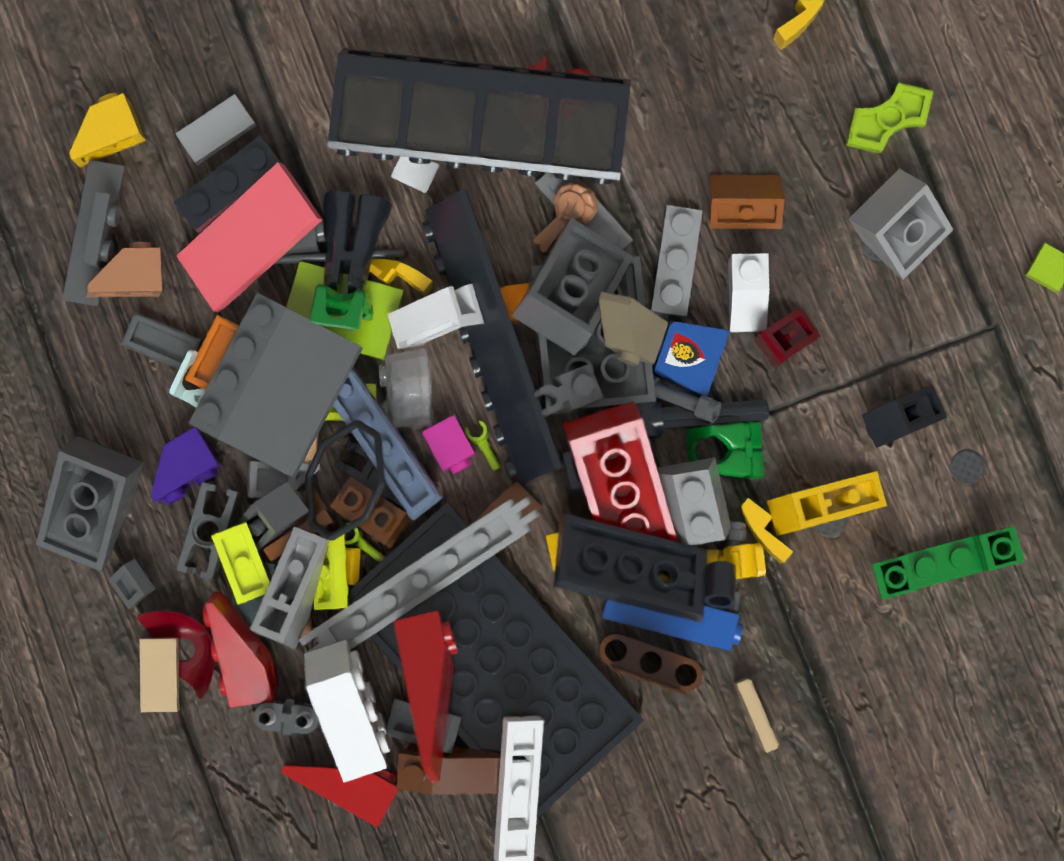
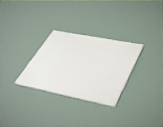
(415, 175)

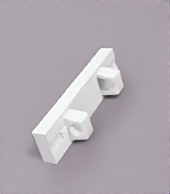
(518, 788)

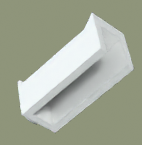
(435, 316)

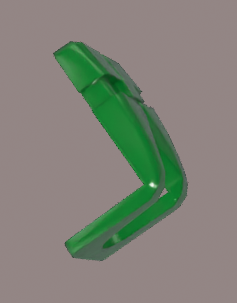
(332, 302)
(743, 446)

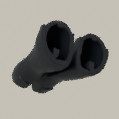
(371, 218)

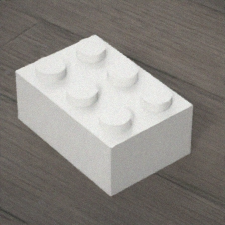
(346, 710)

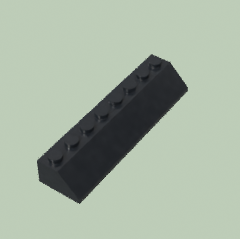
(494, 342)

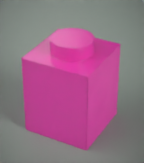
(449, 445)

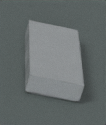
(215, 129)

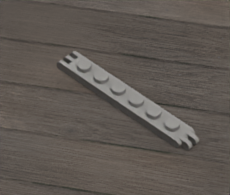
(425, 576)

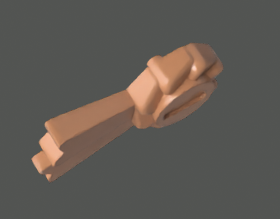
(571, 201)

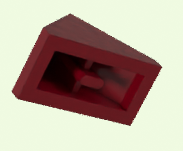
(787, 337)

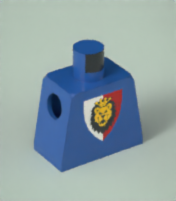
(690, 356)

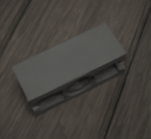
(194, 536)

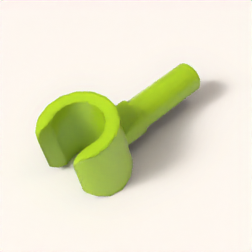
(484, 446)
(360, 542)

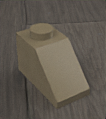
(631, 329)

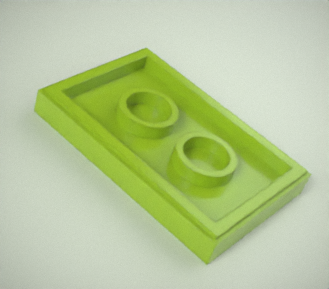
(372, 334)

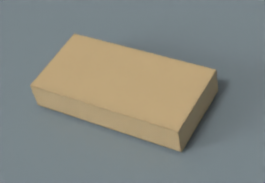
(159, 674)
(756, 714)

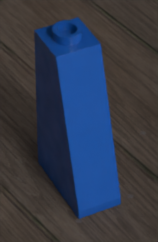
(716, 630)

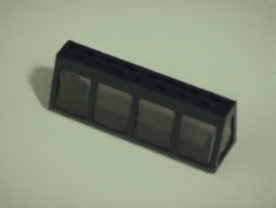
(479, 115)

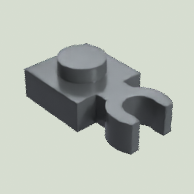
(572, 390)

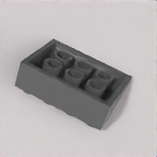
(617, 380)
(275, 385)

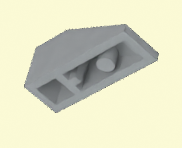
(292, 589)

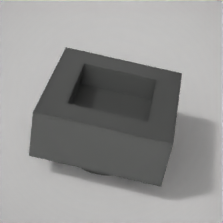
(131, 583)

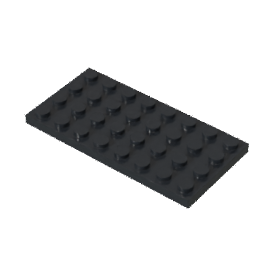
(510, 663)

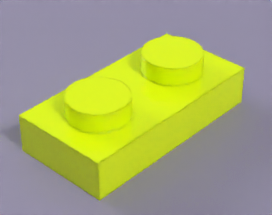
(241, 562)
(332, 584)

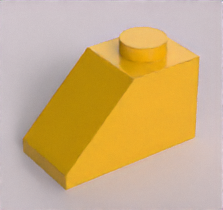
(106, 130)

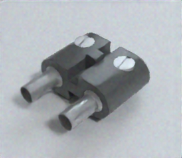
(287, 717)

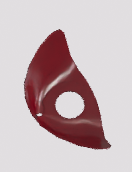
(200, 668)

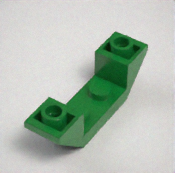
(947, 562)

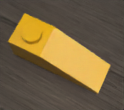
(826, 503)

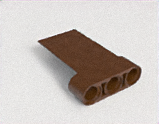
(663, 676)

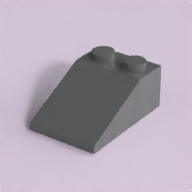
(567, 288)
(88, 502)

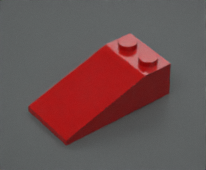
(619, 471)
(428, 669)

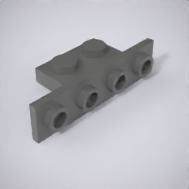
(94, 229)

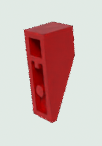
(364, 796)

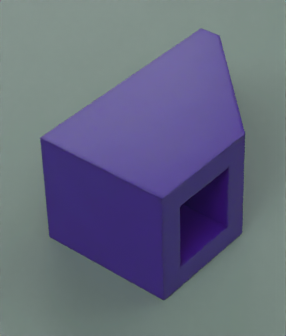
(182, 464)

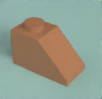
(129, 274)

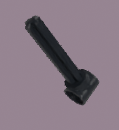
(659, 418)

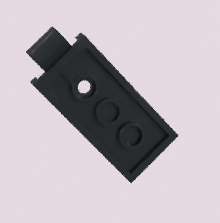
(625, 566)

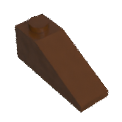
(461, 772)

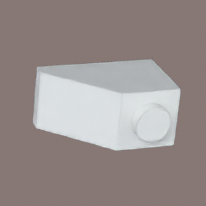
(748, 292)

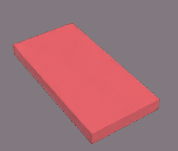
(249, 237)

